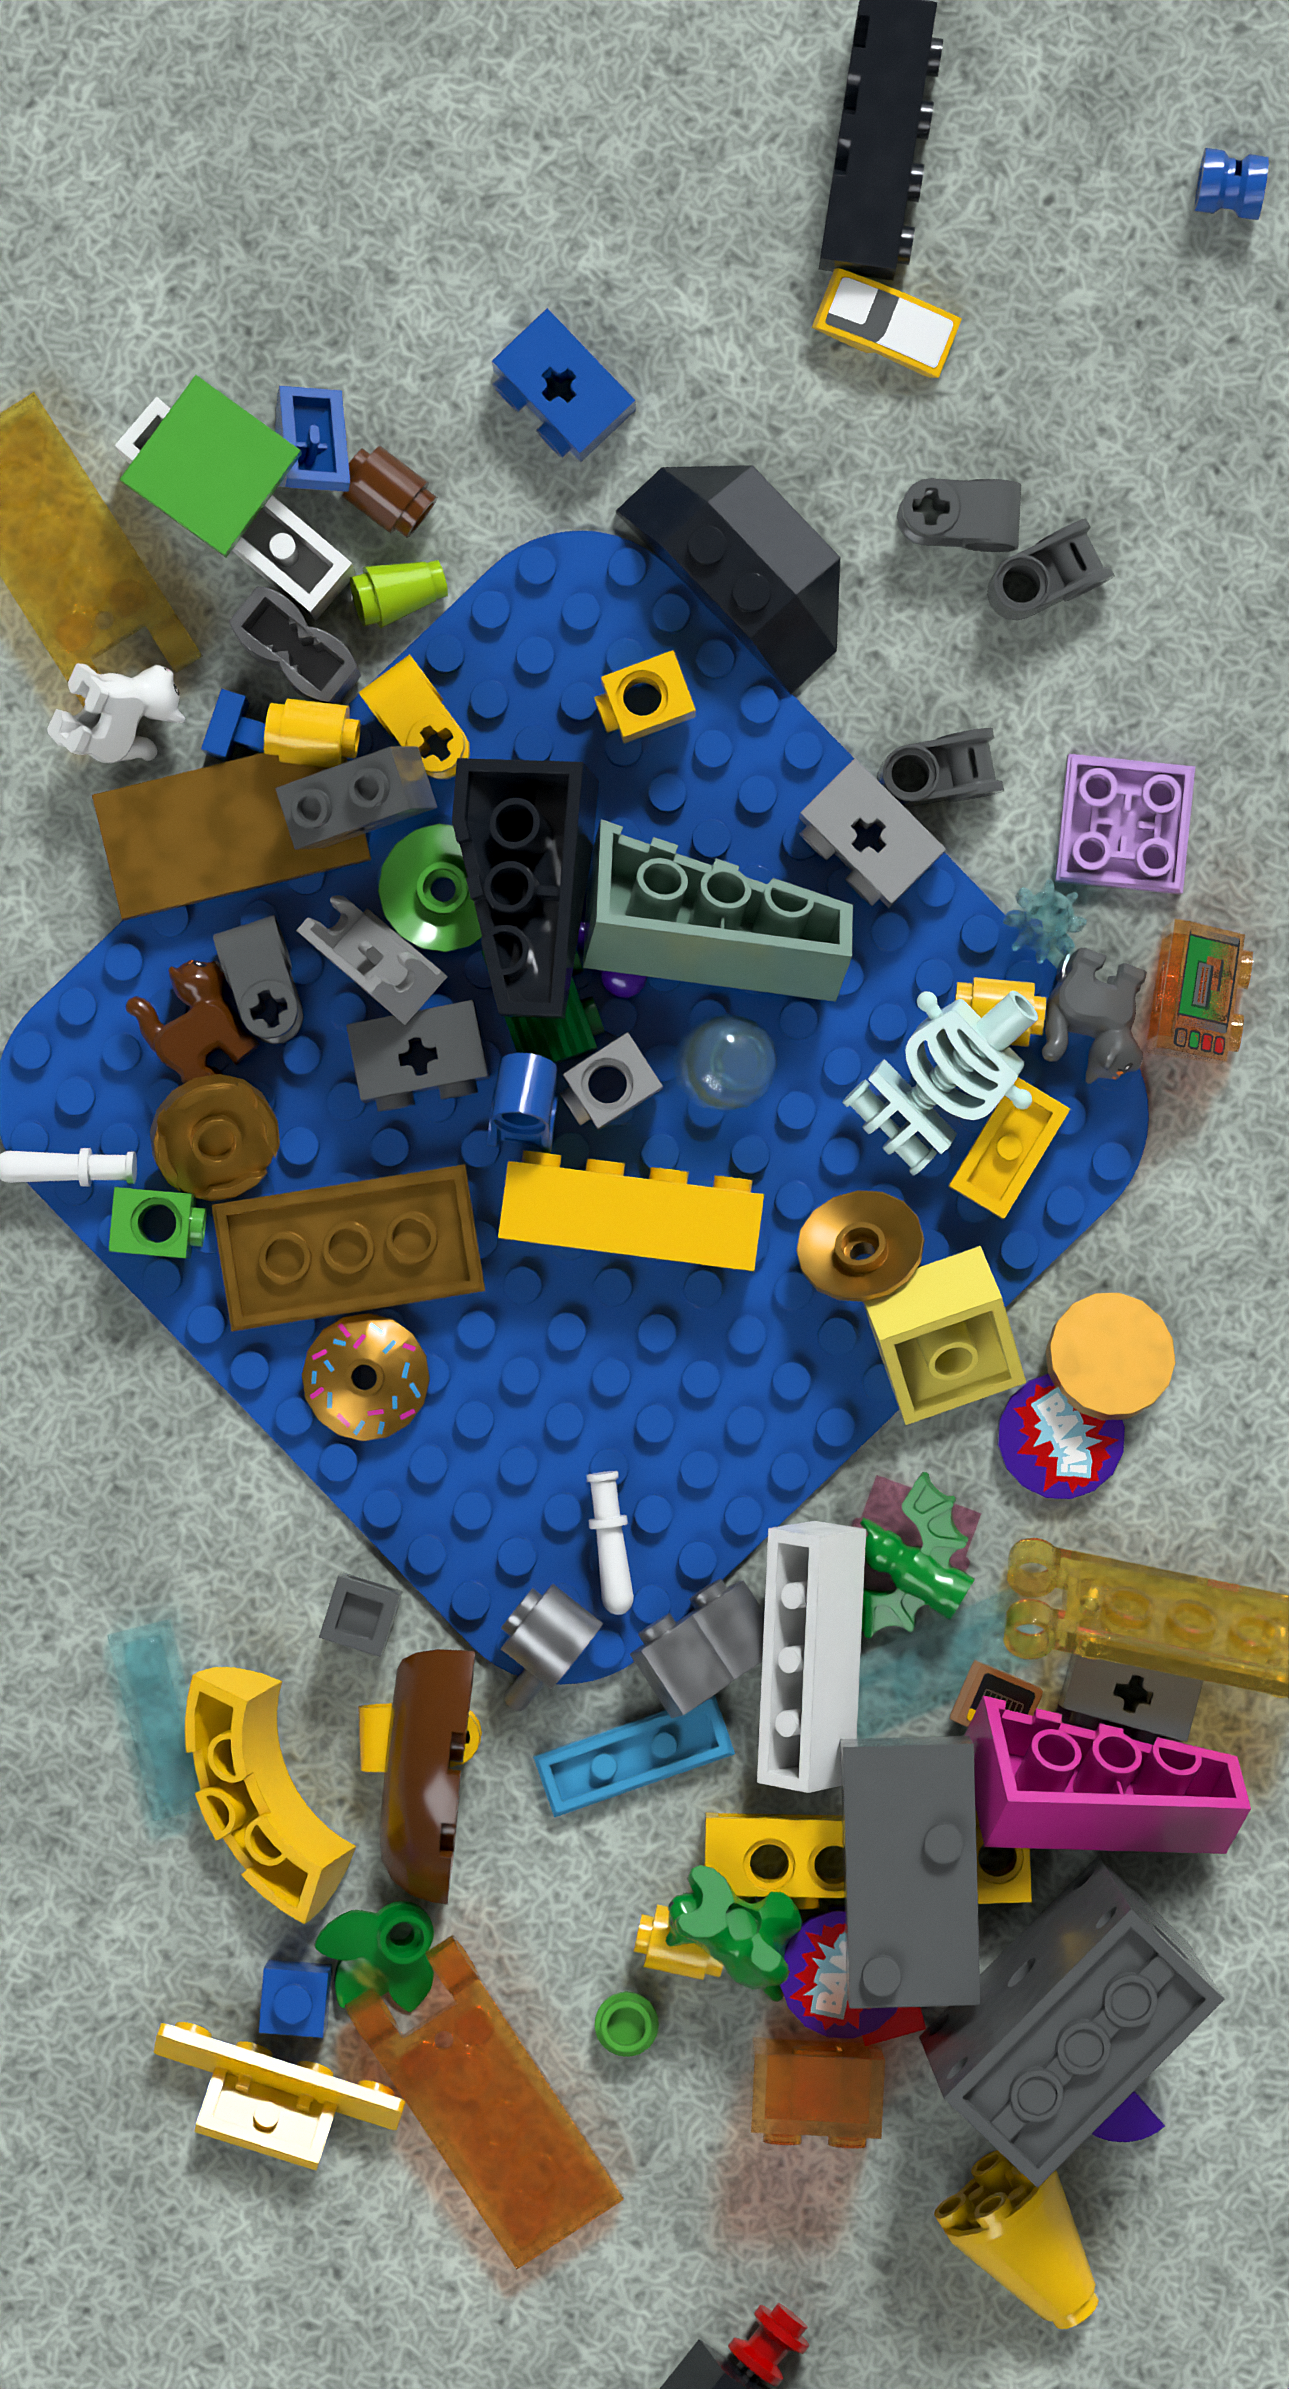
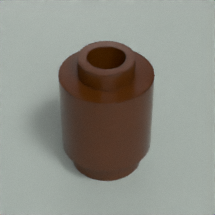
(388, 491)

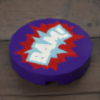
(1054, 1445)
(818, 1981)

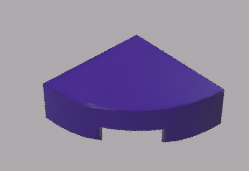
(1130, 2122)

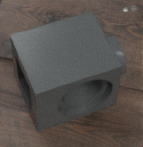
(361, 1614)

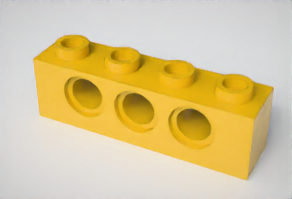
(736, 1836)

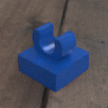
(231, 727)

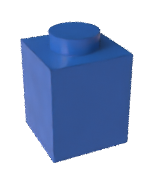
(295, 1998)

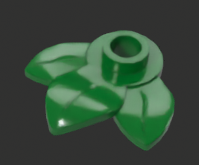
(375, 1959)

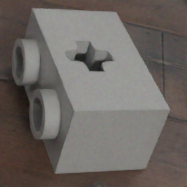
(861, 799)

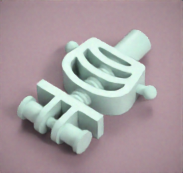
(978, 1065)

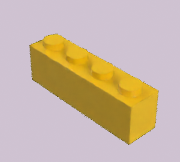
(631, 1214)

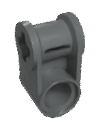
(975, 514)
(1058, 567)
(946, 768)
(260, 969)

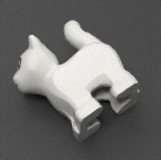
(113, 711)

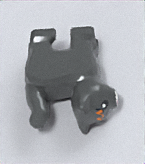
(1097, 1010)

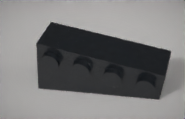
(878, 138)

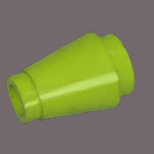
(396, 590)

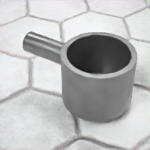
(546, 1640)

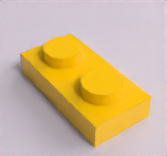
(1008, 1150)

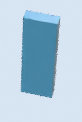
(632, 1756)

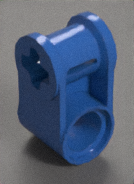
(524, 1102)

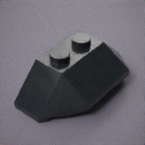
(745, 561)

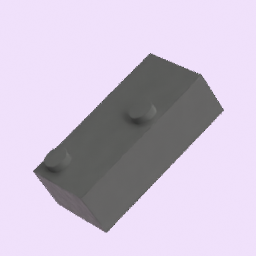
(910, 1872)

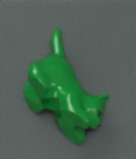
(736, 1933)

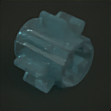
(1030, 929)

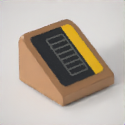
(994, 1683)

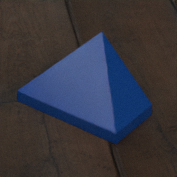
(315, 425)

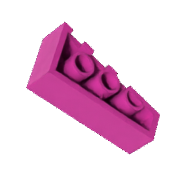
(1099, 1788)

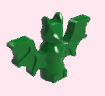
(919, 1572)

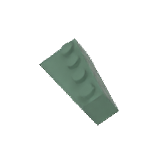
(709, 923)

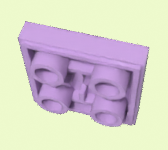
(1125, 824)

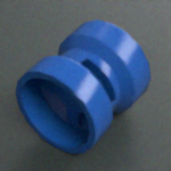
(1231, 184)

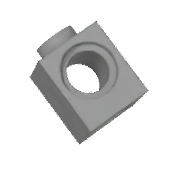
(626, 1058)

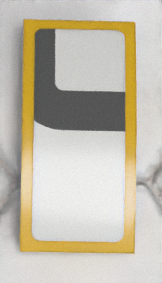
(886, 322)

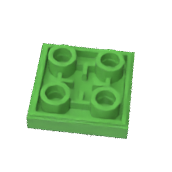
(210, 466)

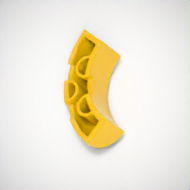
(251, 1795)

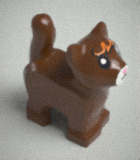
(199, 1032)

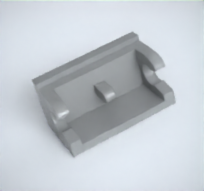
(375, 958)

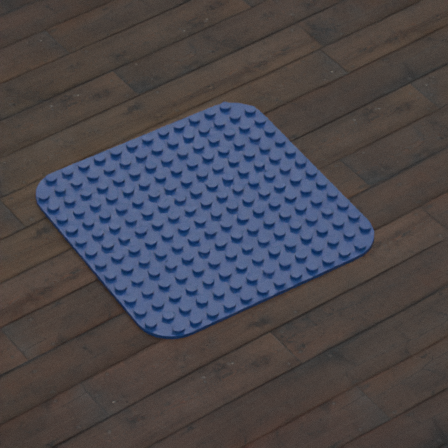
(689, 1379)

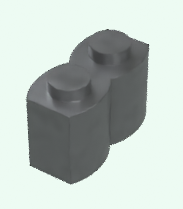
(280, 638)
(703, 1649)

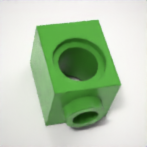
(127, 1223)

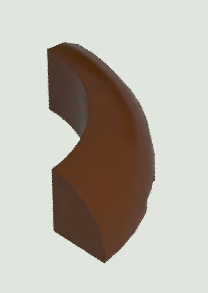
(418, 1784)

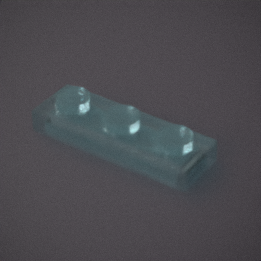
(155, 1705)

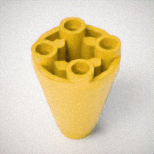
(1022, 2239)

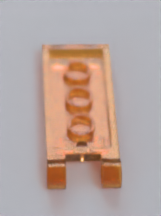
(490, 2111)

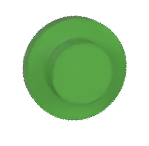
(626, 2024)

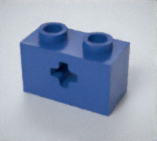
(552, 351)

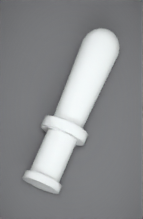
(85, 1167)
(612, 1556)

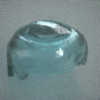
(725, 1062)

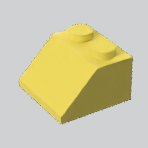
(945, 1337)

